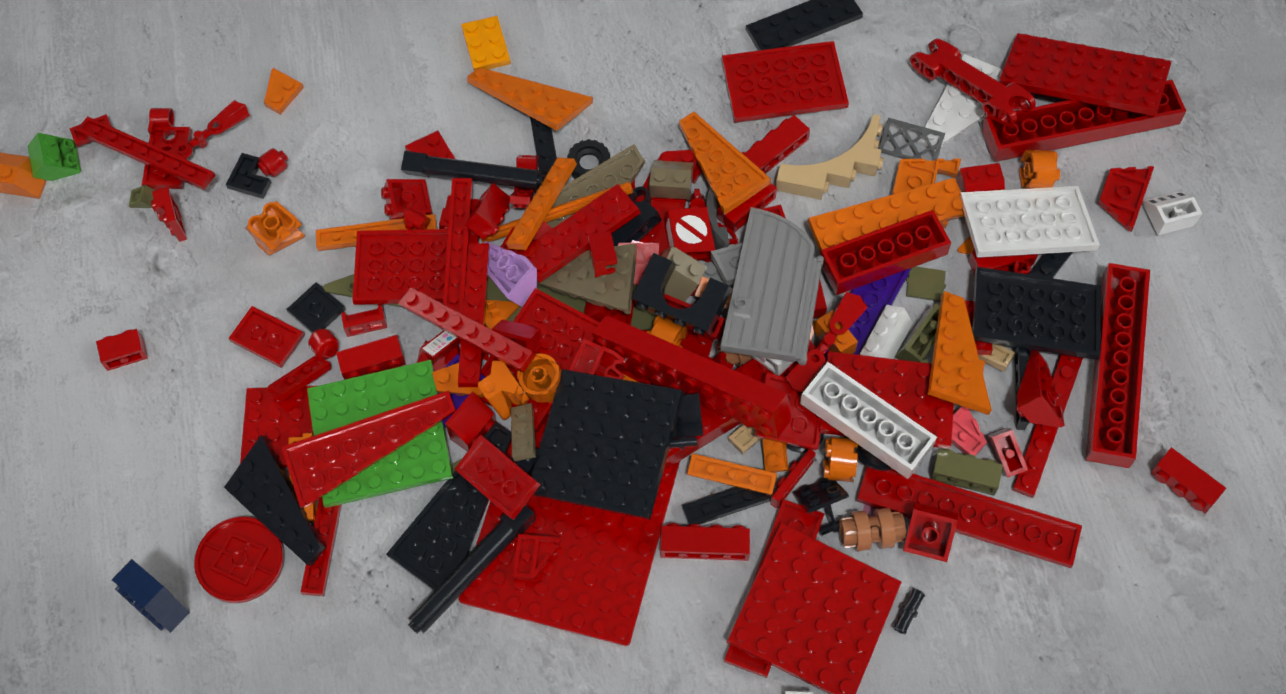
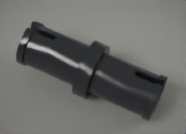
(909, 611)

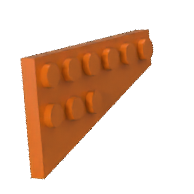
(540, 101)
(725, 167)
(955, 361)

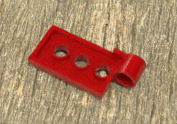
(160, 126)

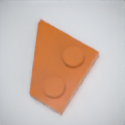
(281, 91)

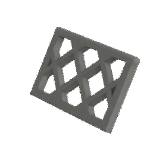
(905, 126)

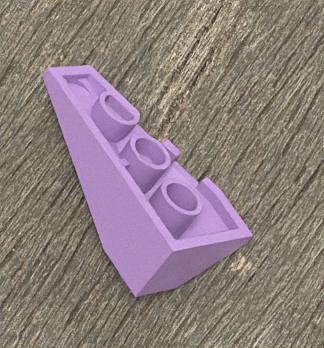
(512, 273)

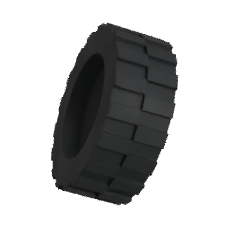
(584, 148)

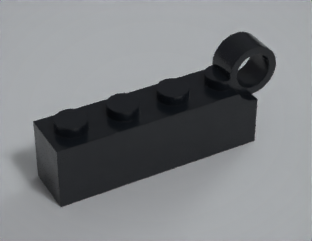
(642, 223)

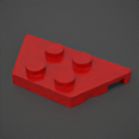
(1125, 193)

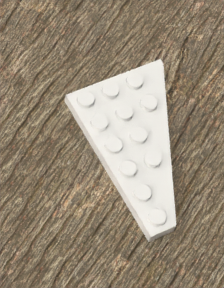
(957, 110)

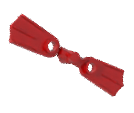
(227, 118)
(846, 314)

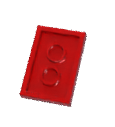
(266, 336)

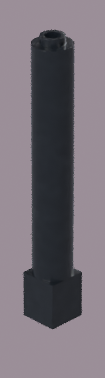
(425, 166)
(470, 569)

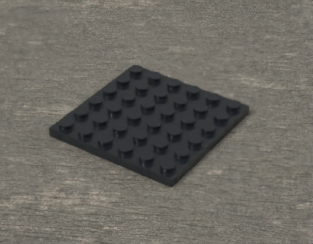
(606, 443)

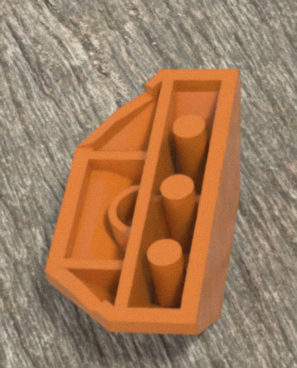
(17, 177)

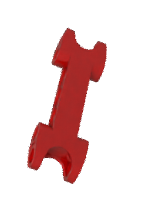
(996, 98)

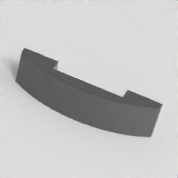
(719, 234)

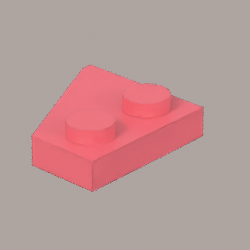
(966, 432)

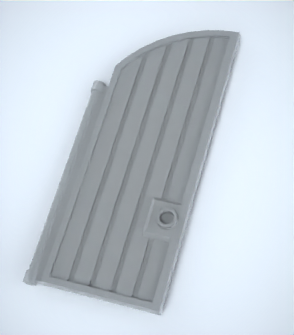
(773, 291)

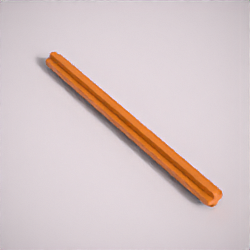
(557, 211)

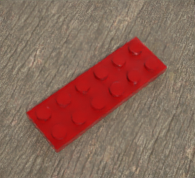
(571, 236)

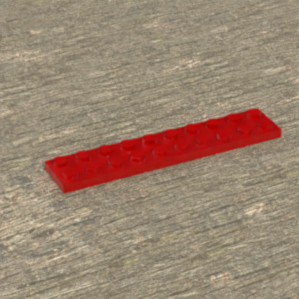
(978, 515)

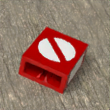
(690, 231)

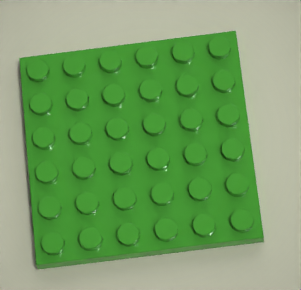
(351, 400)

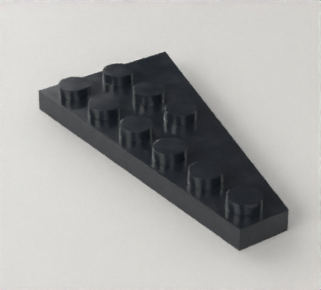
(271, 498)

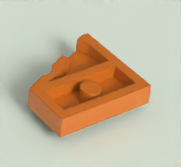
(447, 379)

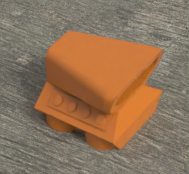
(274, 228)
(502, 390)

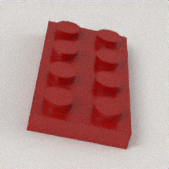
(497, 477)

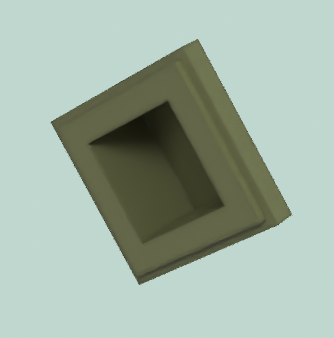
(141, 197)

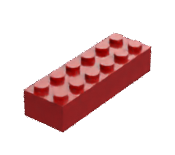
(885, 252)

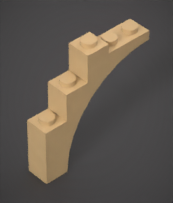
(839, 171)

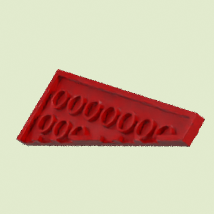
(338, 455)

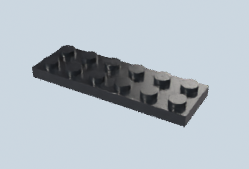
(802, 23)

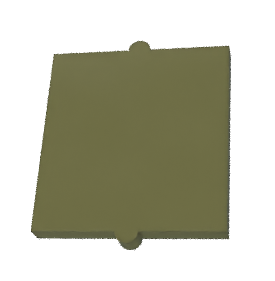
(926, 283)

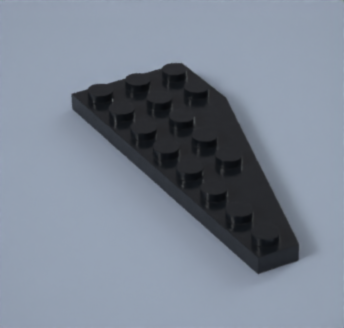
(446, 526)

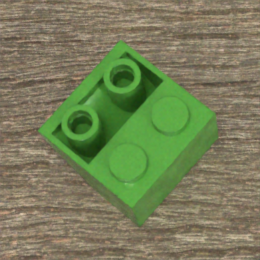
(53, 157)

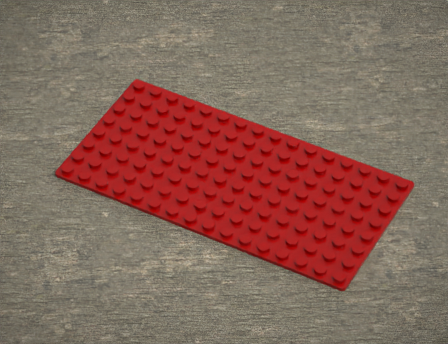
(597, 570)

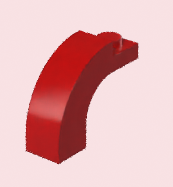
(521, 196)

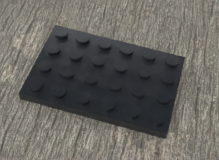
(1037, 313)

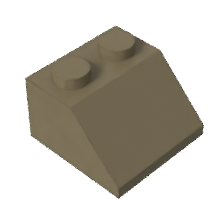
(671, 179)
(685, 275)

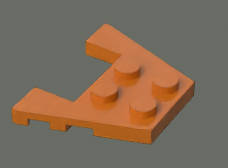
(919, 172)

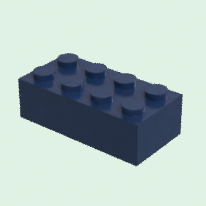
(149, 597)

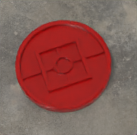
(238, 560)

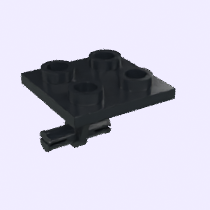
(688, 422)
(822, 495)

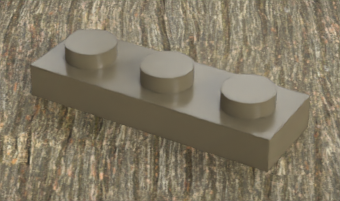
(523, 432)

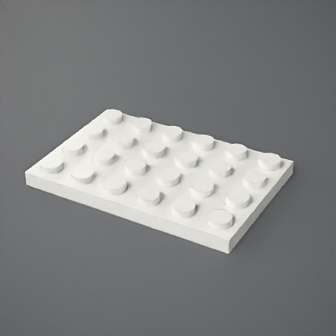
(1028, 221)

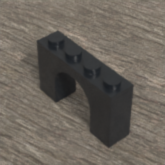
(700, 316)

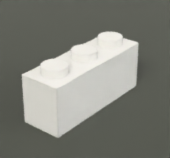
(888, 333)

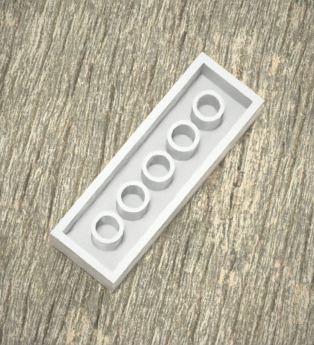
(868, 420)

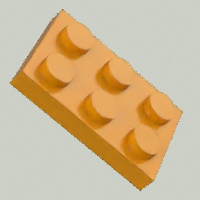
(486, 43)

